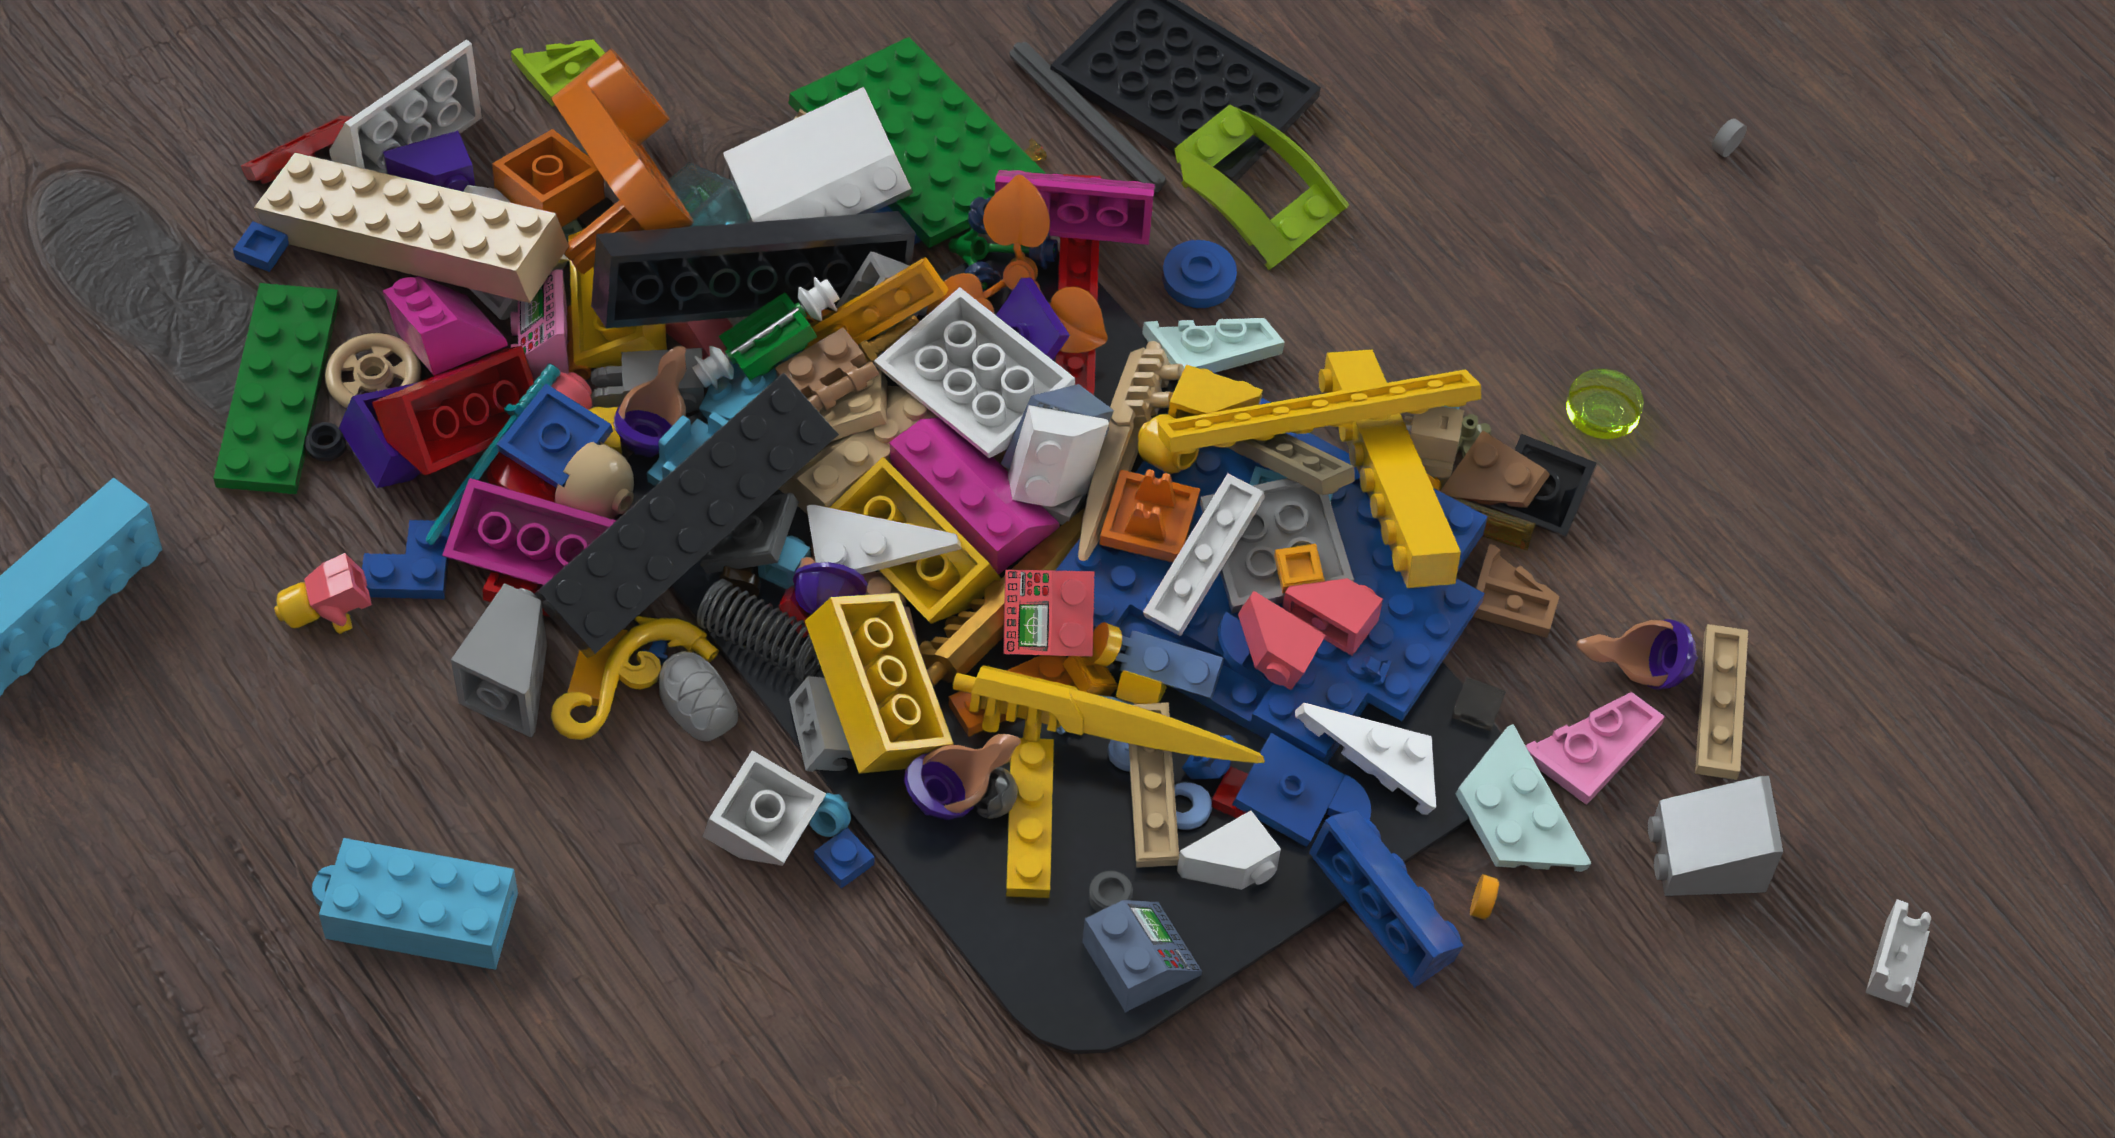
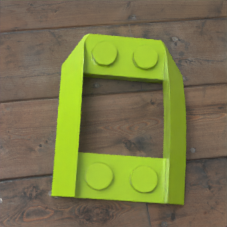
(1292, 225)

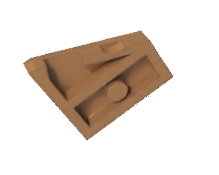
(1495, 475)
(1514, 596)

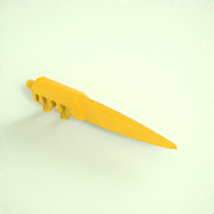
(1087, 713)

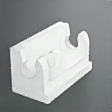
(1899, 955)

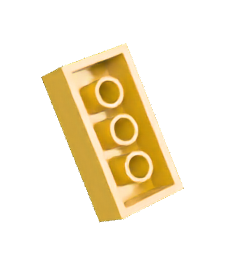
(877, 681)

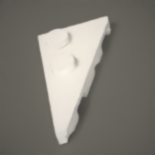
(872, 542)
(1388, 752)

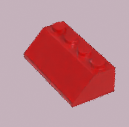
(455, 410)

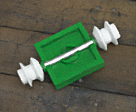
(767, 335)

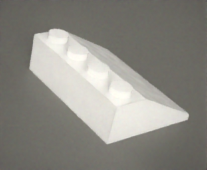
(423, 107)
(820, 164)
(972, 371)

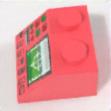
(1048, 612)

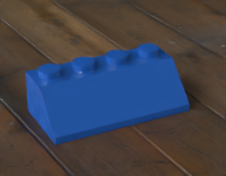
(1385, 896)

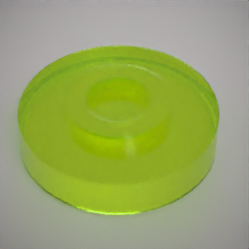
(1604, 403)

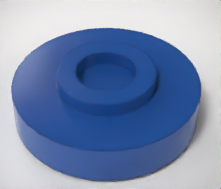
(1199, 273)

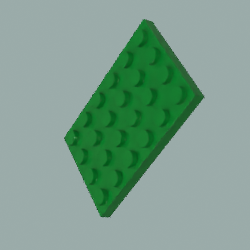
(935, 129)

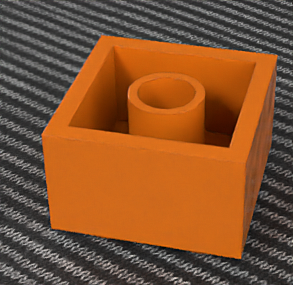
(550, 177)

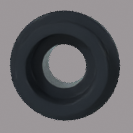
(325, 433)

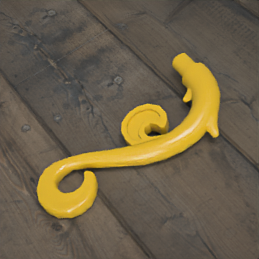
(636, 677)

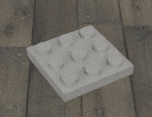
(1286, 519)

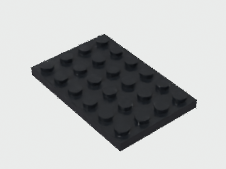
(1176, 71)

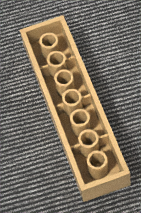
(414, 227)

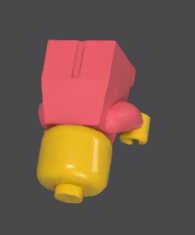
(327, 592)

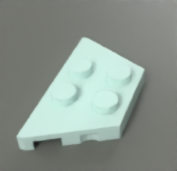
(1517, 810)

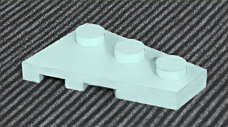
(1216, 346)

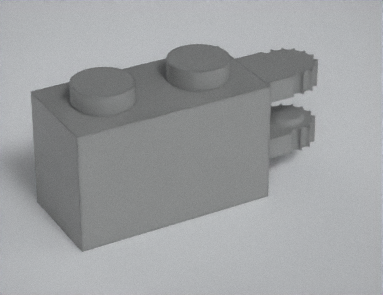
(640, 368)

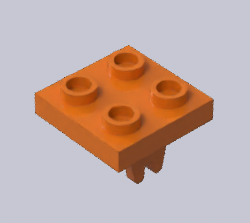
(1149, 515)

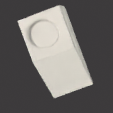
(1232, 855)

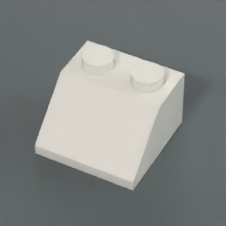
(1055, 456)
(763, 812)

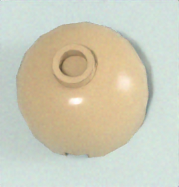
(597, 482)

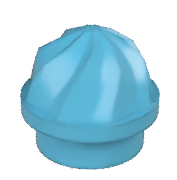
(831, 816)

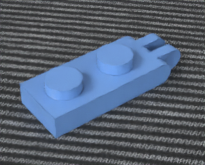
(1171, 663)

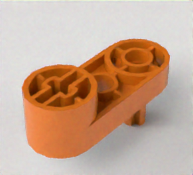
(611, 118)

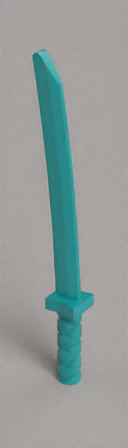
(547, 376)

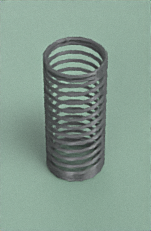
(807, 649)

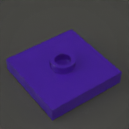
(1034, 318)

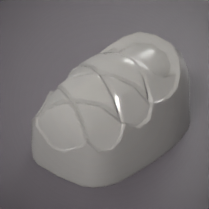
(696, 696)

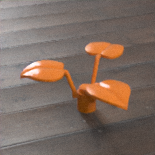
(1022, 218)

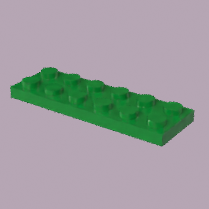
(277, 389)

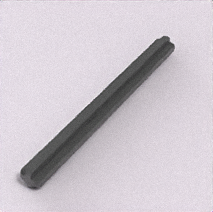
(1086, 116)

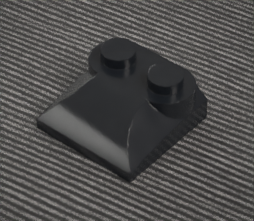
(1562, 492)

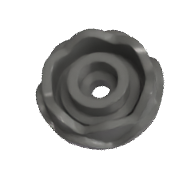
(999, 796)

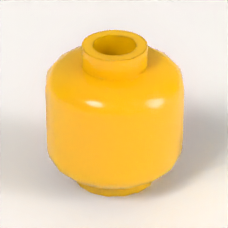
(1156, 453)

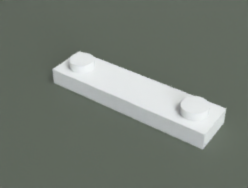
(1204, 554)

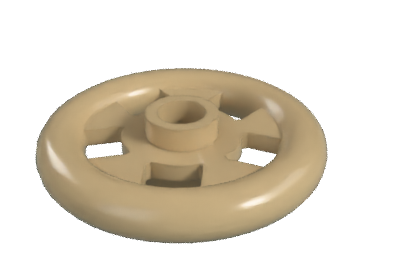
(375, 363)

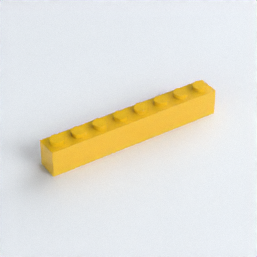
(1394, 480)

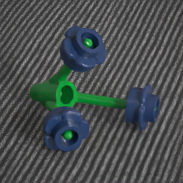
(975, 248)

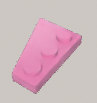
(1596, 748)

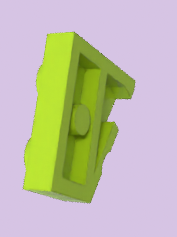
(556, 66)

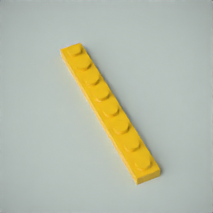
(1320, 410)

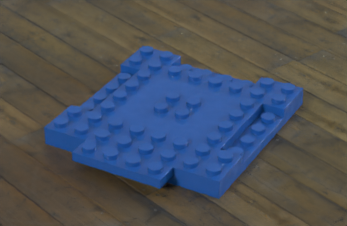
(1412, 630)

